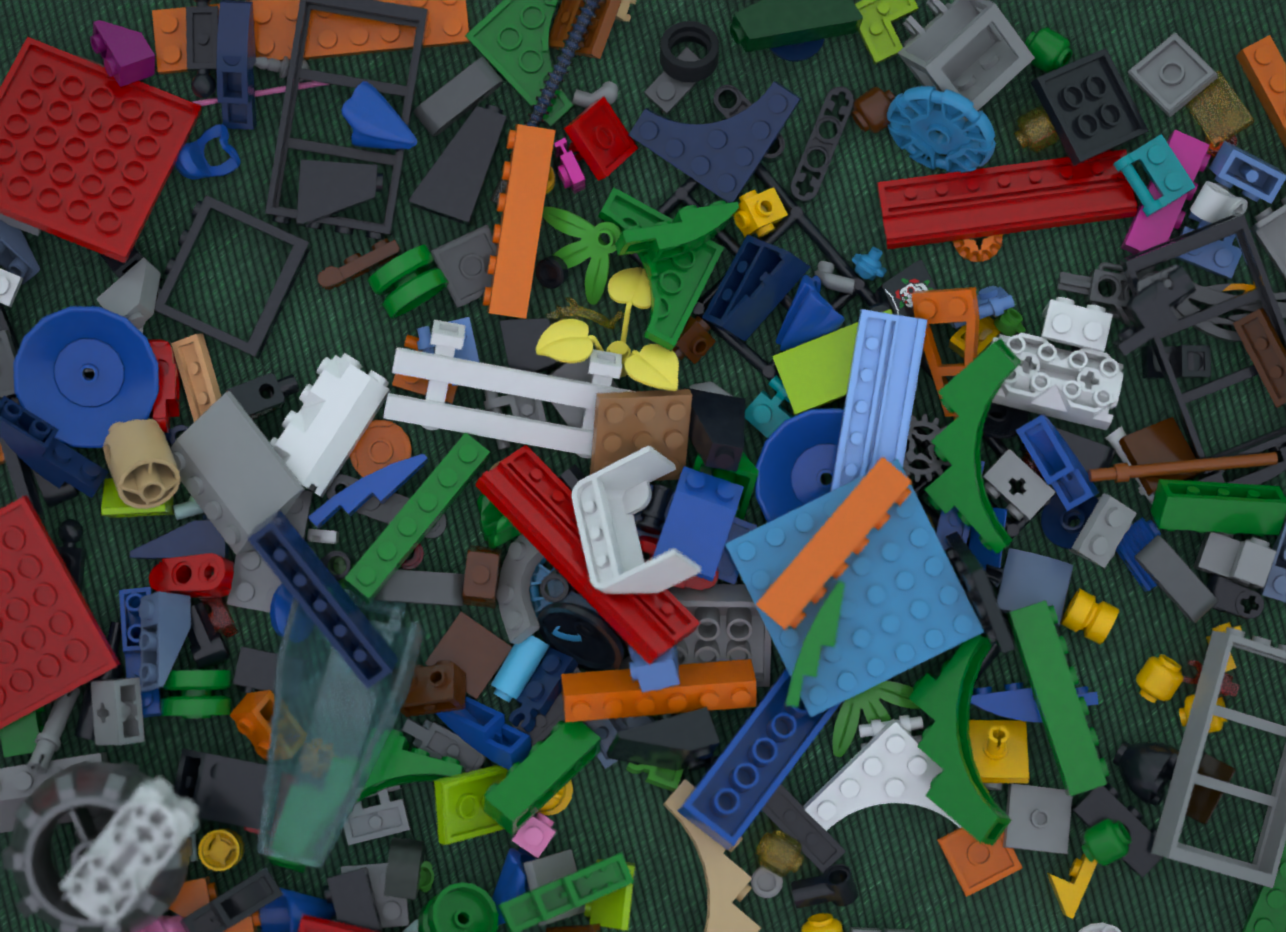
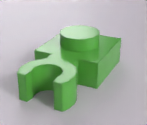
(657, 776)

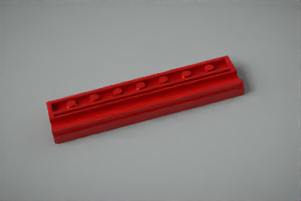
(1004, 200)
(544, 513)

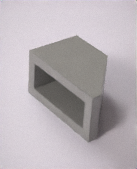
(133, 293)

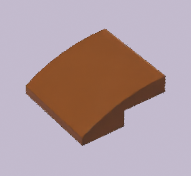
(598, 32)

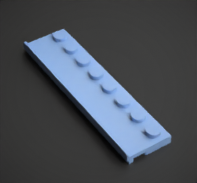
(879, 393)

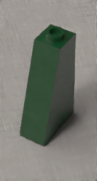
(793, 22)

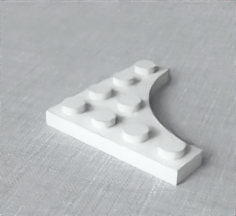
(881, 773)

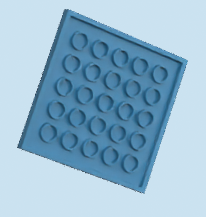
(895, 604)

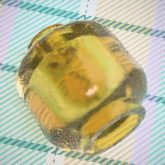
(1036, 130)
(779, 853)

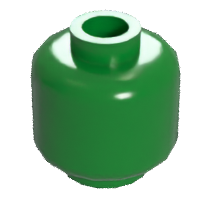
(1049, 49)
(1106, 842)

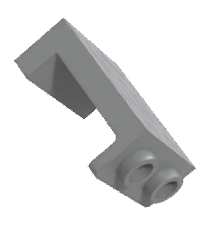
(1271, 234)

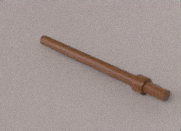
(1122, 472)

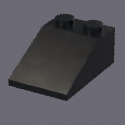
(668, 743)

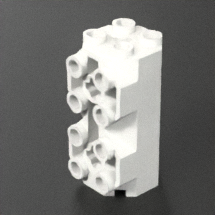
(1061, 382)
(330, 421)
(130, 851)

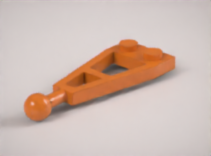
(948, 307)

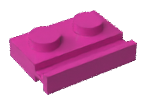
(569, 170)

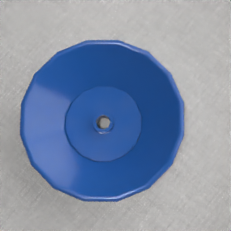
(53, 382)
(796, 459)

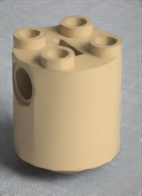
(141, 463)

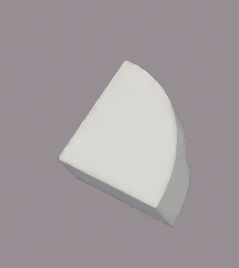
(323, 536)

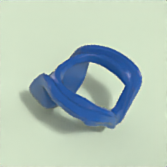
(192, 161)

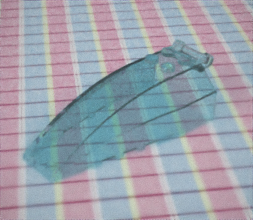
(327, 732)

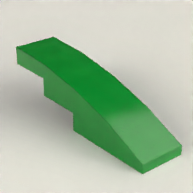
(821, 632)
(566, 893)

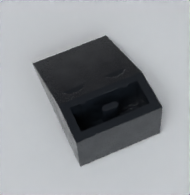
(222, 787)

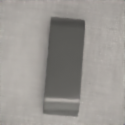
(458, 96)
(1175, 579)
(423, 588)

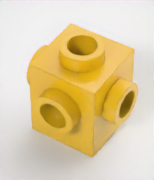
(759, 212)

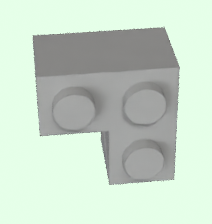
(1241, 562)

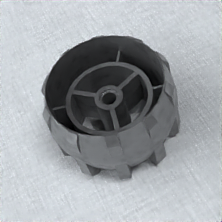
(30, 847)

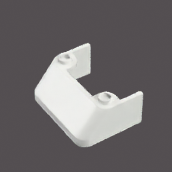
(608, 531)

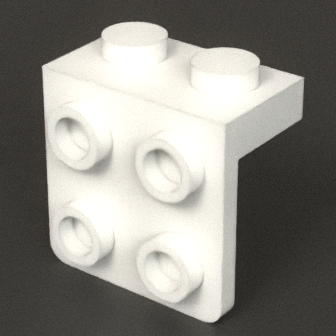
(1076, 324)

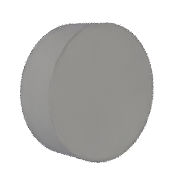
(765, 883)

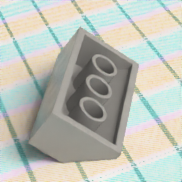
(20, 782)

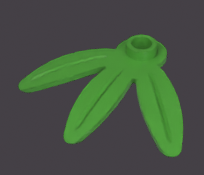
(589, 246)
(868, 700)

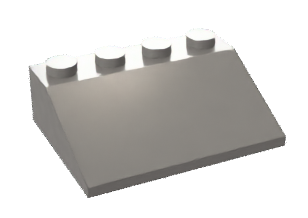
(233, 472)
(727, 629)

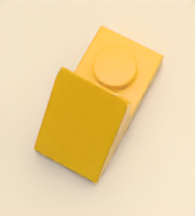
(1071, 893)

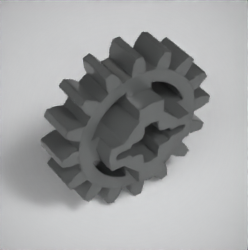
(930, 459)

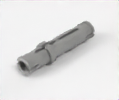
(49, 739)

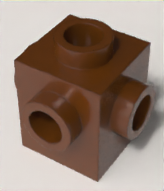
(694, 340)

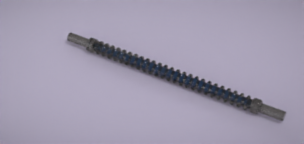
(556, 75)

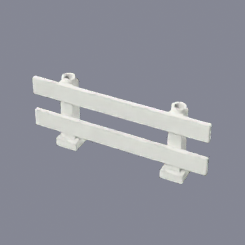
(444, 369)

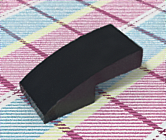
(1185, 360)

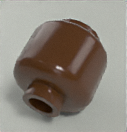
(872, 109)

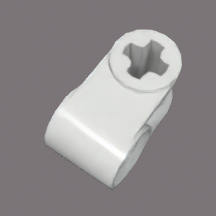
(1216, 203)

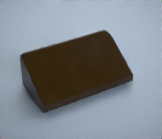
(1203, 799)

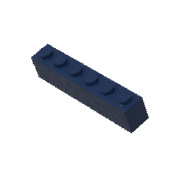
(323, 599)

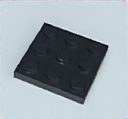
(1089, 106)
(978, 591)

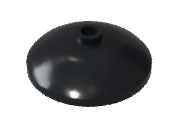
(600, 644)

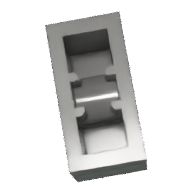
(1012, 468)
(117, 711)

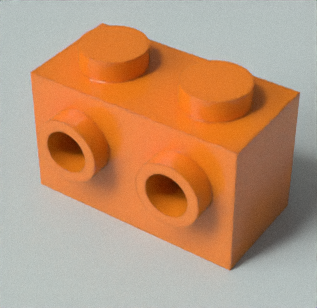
(254, 719)

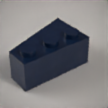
(753, 287)

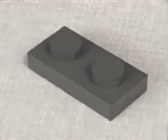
(668, 92)

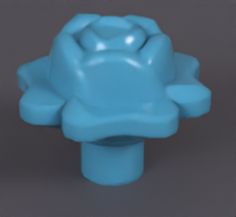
(869, 265)

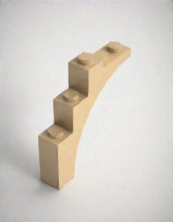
(722, 876)

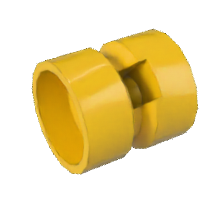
(1089, 616)
(221, 849)

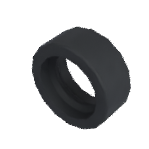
(689, 32)

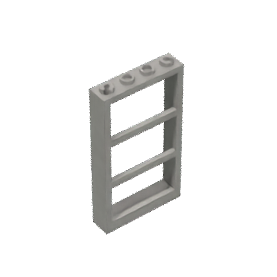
(1273, 832)

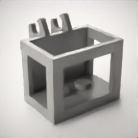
(965, 49)

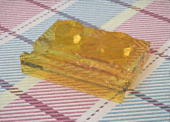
(1219, 111)

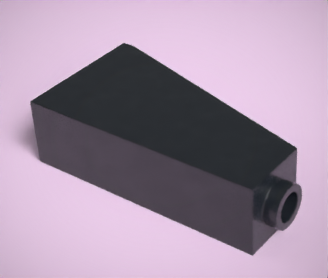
(461, 171)

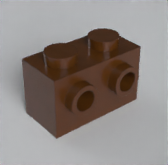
(435, 689)

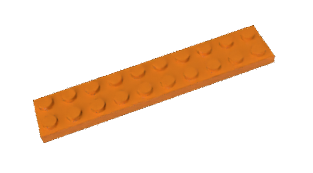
(327, 32)

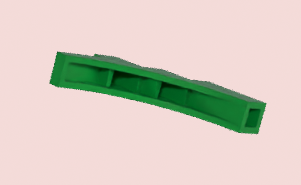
(960, 443)
(948, 743)
(394, 768)

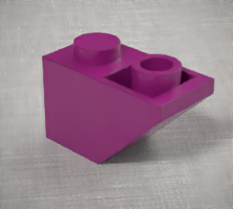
(123, 51)

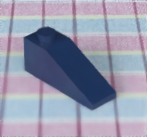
(188, 540)

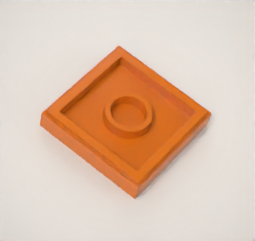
(977, 863)

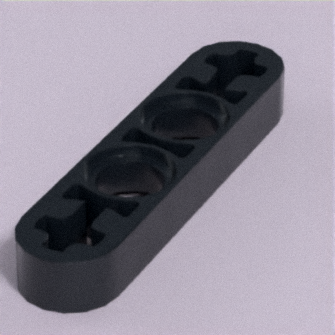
(818, 143)

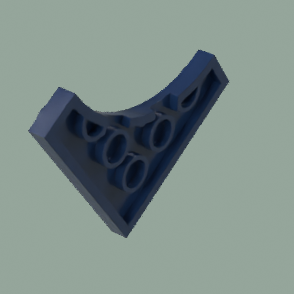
(720, 152)

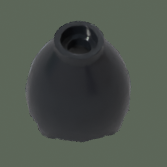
(1147, 768)

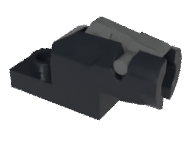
(1153, 305)

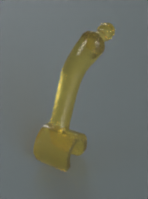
(589, 314)

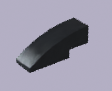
(234, 904)

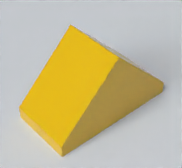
(987, 331)

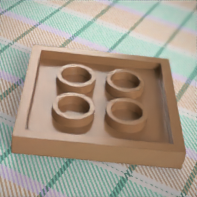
(638, 419)

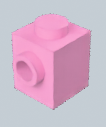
(535, 834)

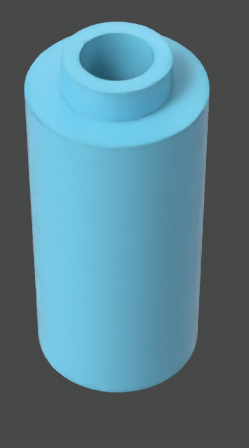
(519, 668)

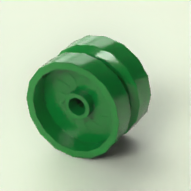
(408, 281)
(196, 694)
(459, 909)

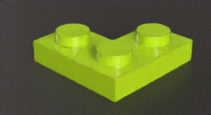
(877, 27)

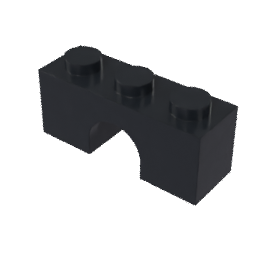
(1103, 804)

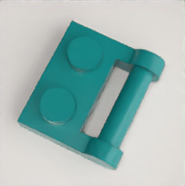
(1163, 170)

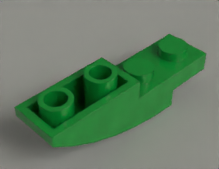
(686, 232)

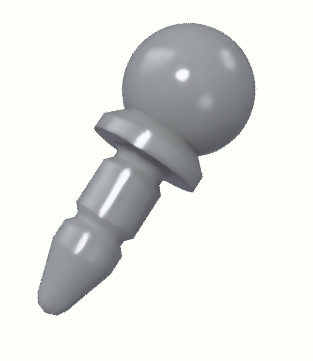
(277, 66)

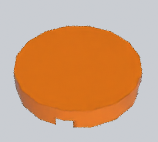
(380, 446)

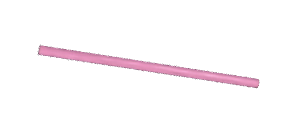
(281, 89)

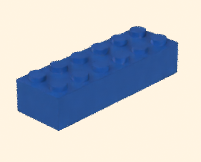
(752, 765)

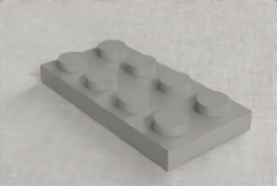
(253, 579)

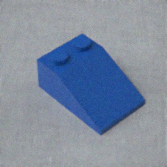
(700, 519)

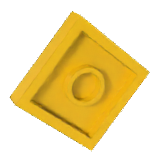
(1000, 750)

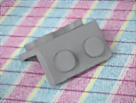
(1103, 531)

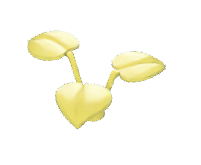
(570, 342)

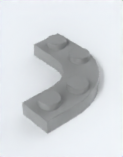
(514, 592)

